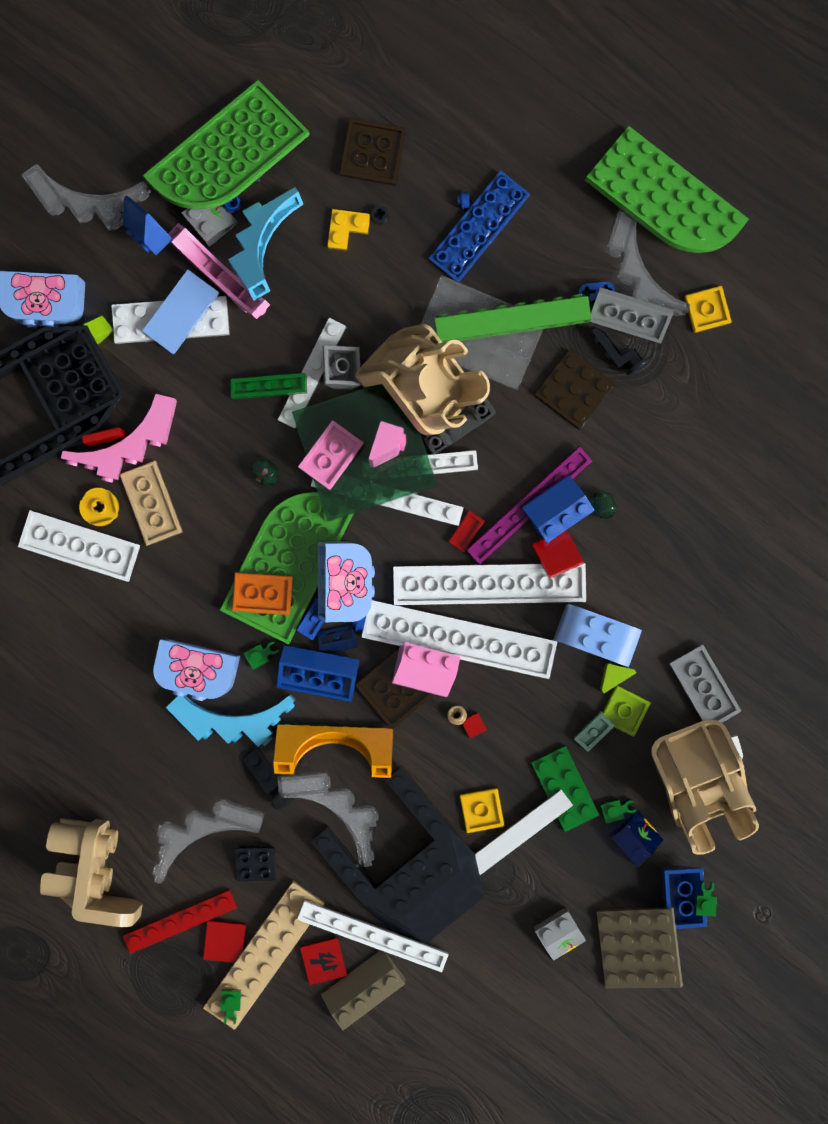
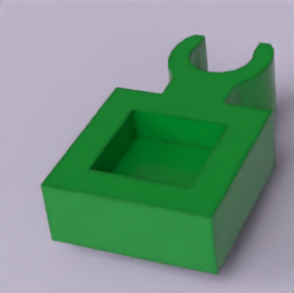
(259, 655)
(614, 811)
(706, 903)
(230, 1003)

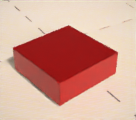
(474, 725)

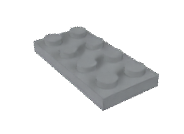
(630, 315)
(704, 685)

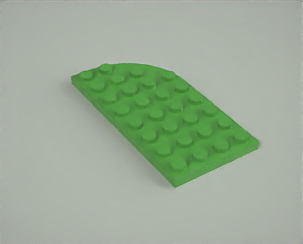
(228, 151)
(664, 196)
(289, 548)

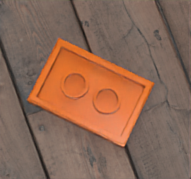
(262, 593)

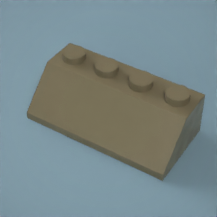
(363, 989)

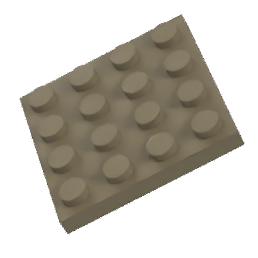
(639, 948)

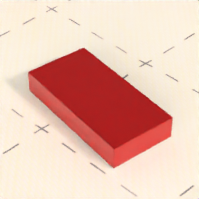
(466, 531)

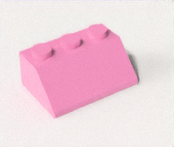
(387, 443)
(425, 669)

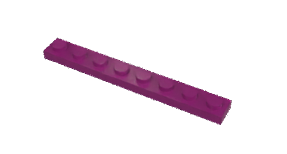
(516, 517)

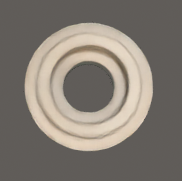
(454, 710)

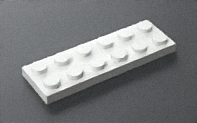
(133, 317)
(79, 546)

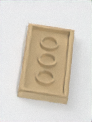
(151, 503)

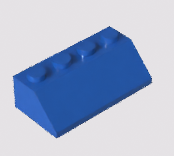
(317, 673)

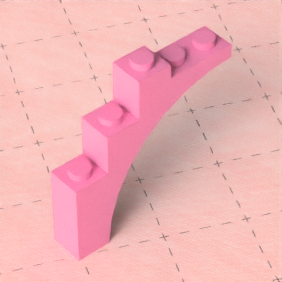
(216, 271)
(132, 448)

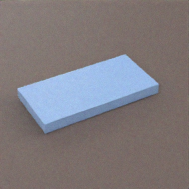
(180, 312)

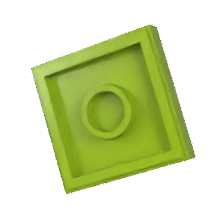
(626, 710)

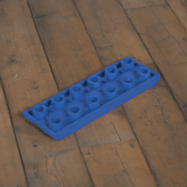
(479, 226)

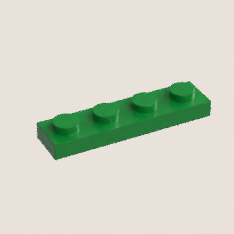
(269, 386)

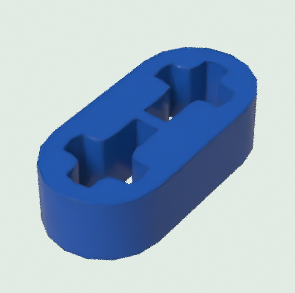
(595, 287)

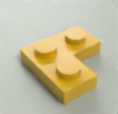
(344, 222)

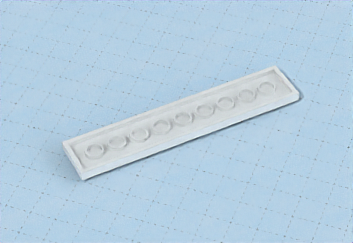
(486, 584)
(460, 638)

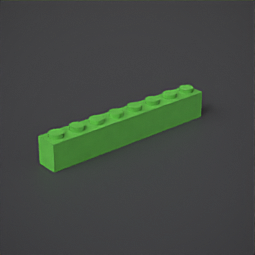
(513, 319)

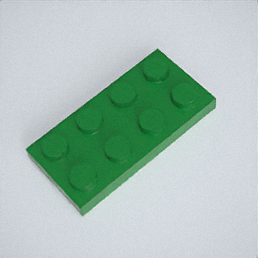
(559, 772)

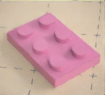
(331, 455)

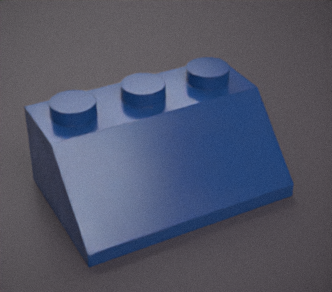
(143, 227)
(557, 508)
(679, 892)

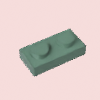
(594, 731)

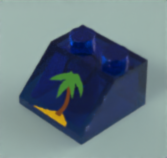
(637, 838)

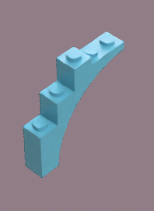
(253, 240)
(201, 721)

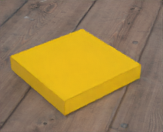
(708, 309)
(481, 810)

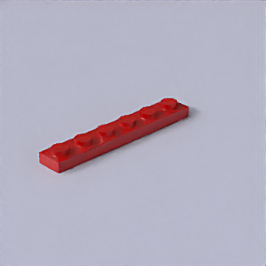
(180, 921)

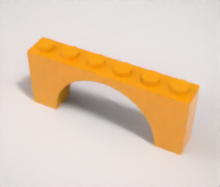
(296, 740)

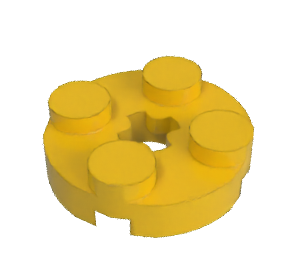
(90, 500)

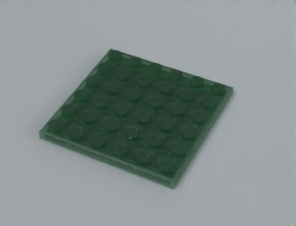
(362, 485)

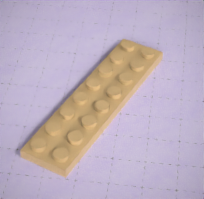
(264, 953)

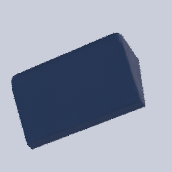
(337, 639)

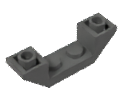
(475, 417)

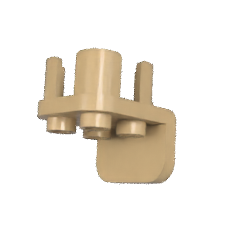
(425, 378)
(704, 781)
(83, 883)

